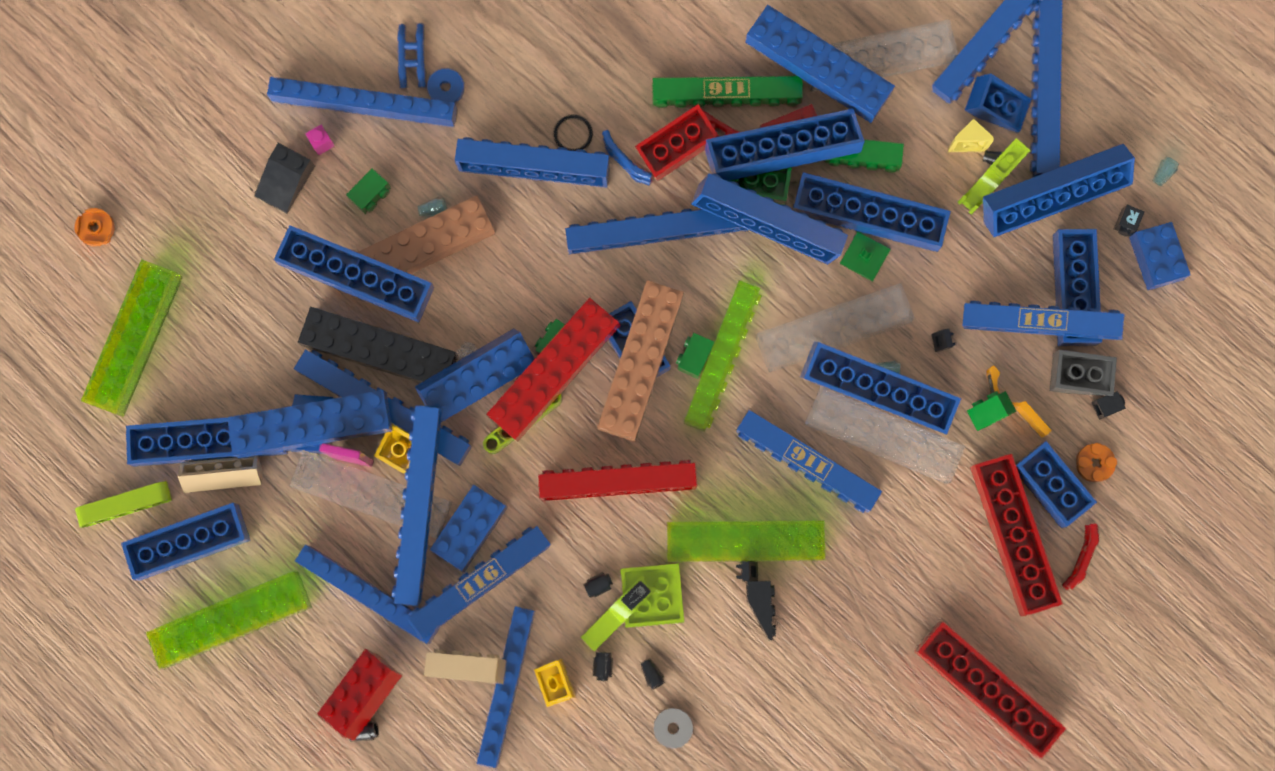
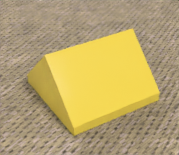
(971, 139)

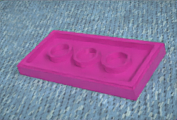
(346, 455)

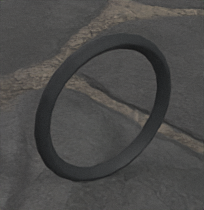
(575, 117)

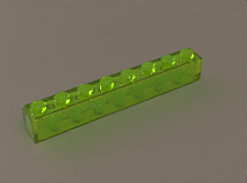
(722, 355)

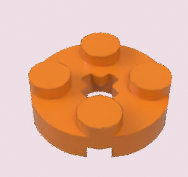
(88, 219)
(1097, 451)

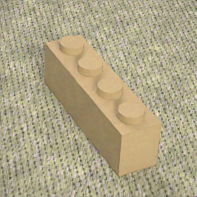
(220, 474)
(465, 667)

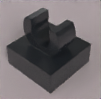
(942, 340)
(749, 571)

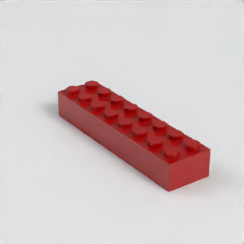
(553, 369)
(619, 481)
(1016, 535)
(990, 690)

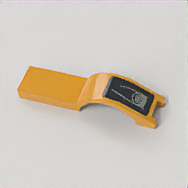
(1022, 407)

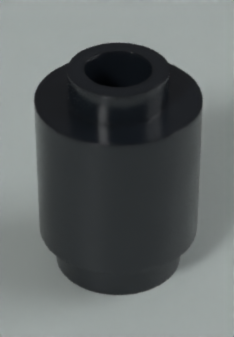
(598, 584)
(602, 666)

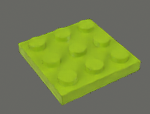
(664, 604)

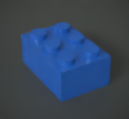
(1159, 256)

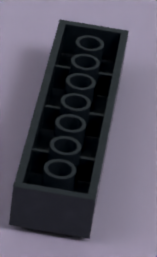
(373, 346)

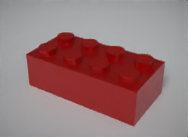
(676, 142)
(359, 695)

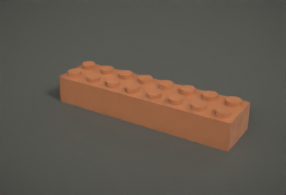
(434, 238)
(640, 361)

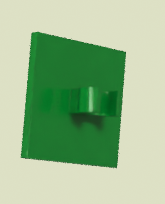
(865, 256)

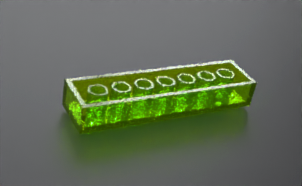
(132, 338)
(745, 541)
(228, 620)

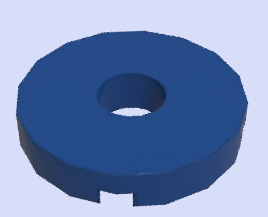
(441, 77)

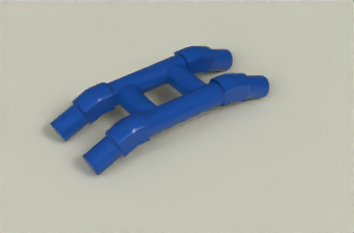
(419, 62)
(636, 173)

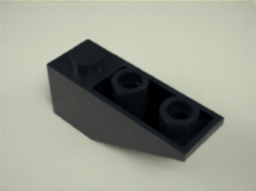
(759, 600)

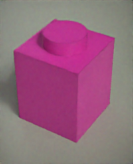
(320, 139)

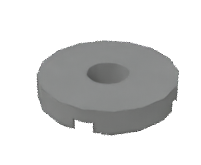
(673, 740)

